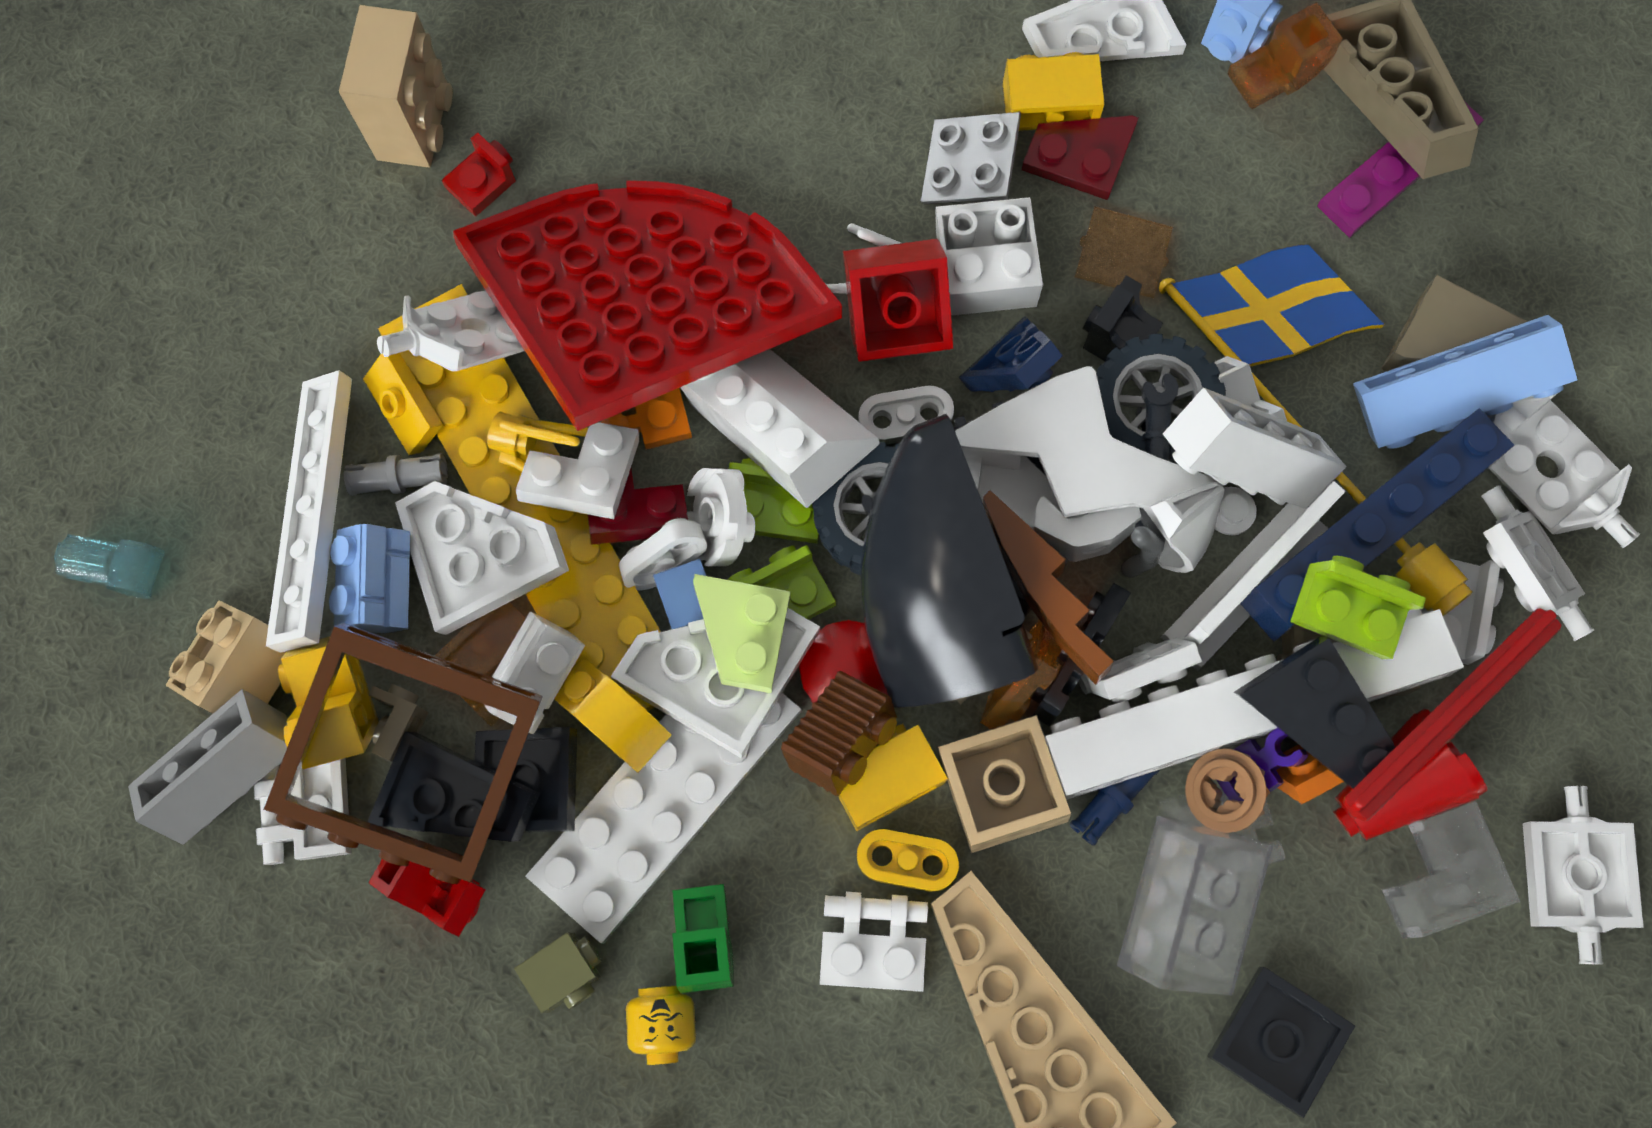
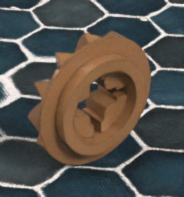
(1204, 796)

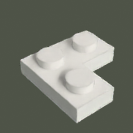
(584, 484)

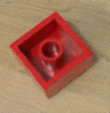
(898, 299)

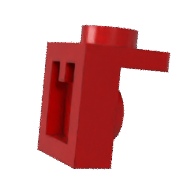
(481, 175)

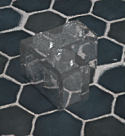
(1462, 878)

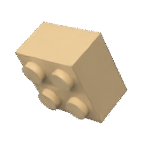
(1004, 784)

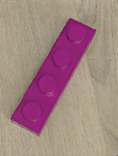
(1371, 188)

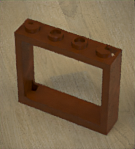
(351, 831)

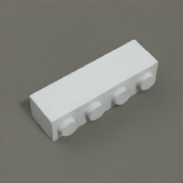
(1252, 450)

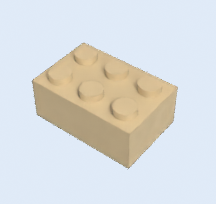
(395, 86)

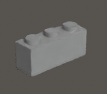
(210, 768)

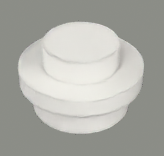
(1235, 512)

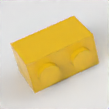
(1053, 88)
(893, 777)

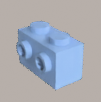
(1239, 27)

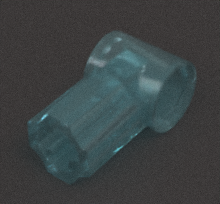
(121, 567)

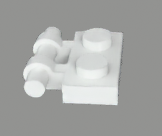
(1149, 663)
(319, 784)
(874, 960)

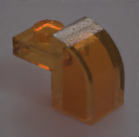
(1291, 59)

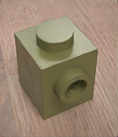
(561, 973)

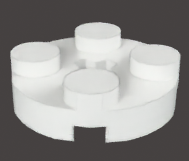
(721, 513)

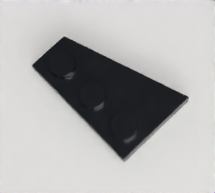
(1101, 616)
(1322, 710)

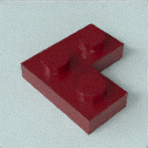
(639, 513)

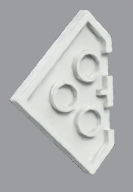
(474, 553)
(680, 678)

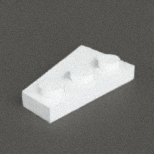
(1105, 28)

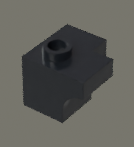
(1119, 320)

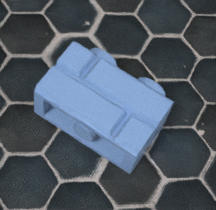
(371, 578)

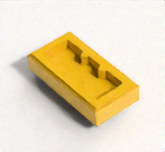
(403, 402)

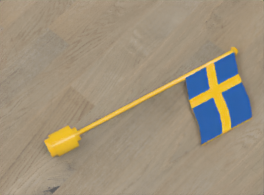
(1279, 310)

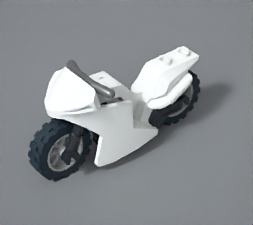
(1077, 463)

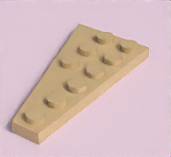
(1038, 1037)

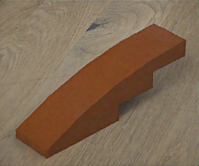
(1035, 571)

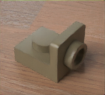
(404, 717)

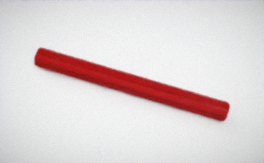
(1451, 715)

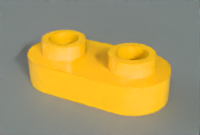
(907, 859)

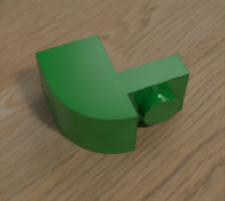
(702, 939)

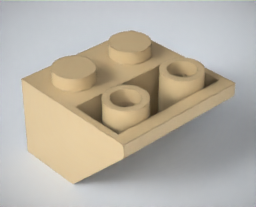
(226, 658)

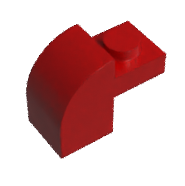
(441, 902)

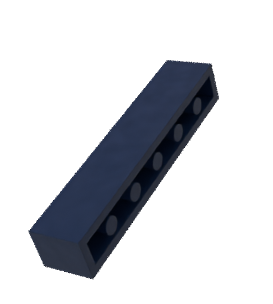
(1384, 515)

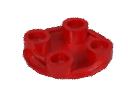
(839, 648)

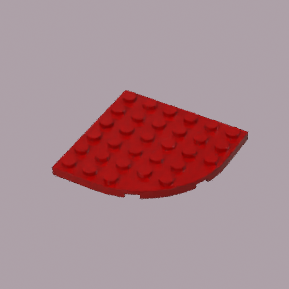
(641, 289)

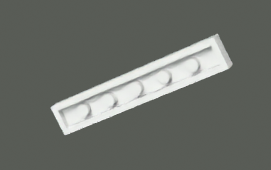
(309, 513)

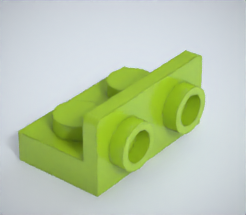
(773, 507)
(793, 572)
(1355, 606)

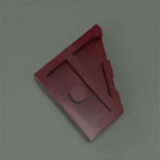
(1081, 152)

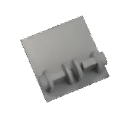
(971, 158)

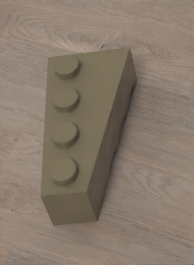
(1403, 85)

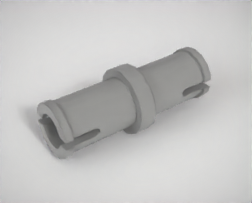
(395, 474)

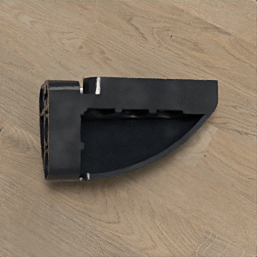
(936, 580)

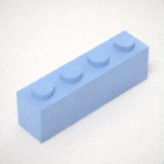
(1456, 382)

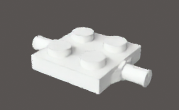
(1533, 563)
(1582, 875)

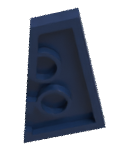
(1014, 362)

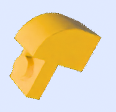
(611, 715)

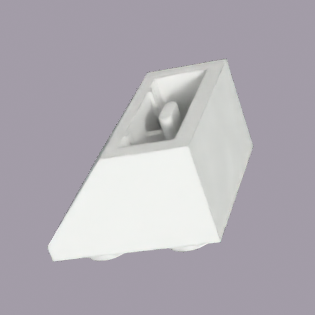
(990, 255)

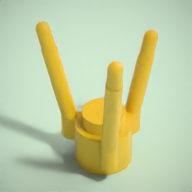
(519, 435)

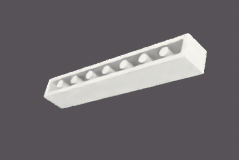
(1212, 717)

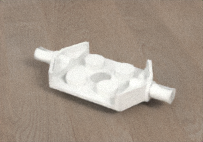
(453, 332)
(1586, 482)

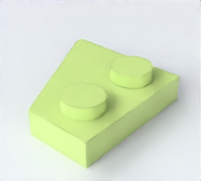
(743, 629)

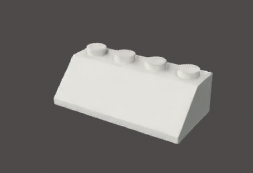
(782, 423)

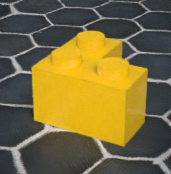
(348, 714)

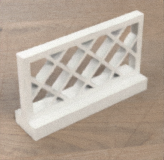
(1218, 609)

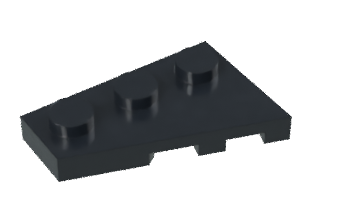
(444, 793)

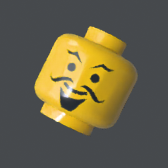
(660, 1024)

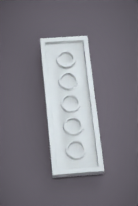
(646, 822)

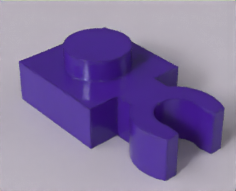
(1268, 759)

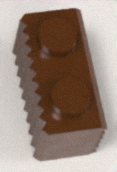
(840, 733)

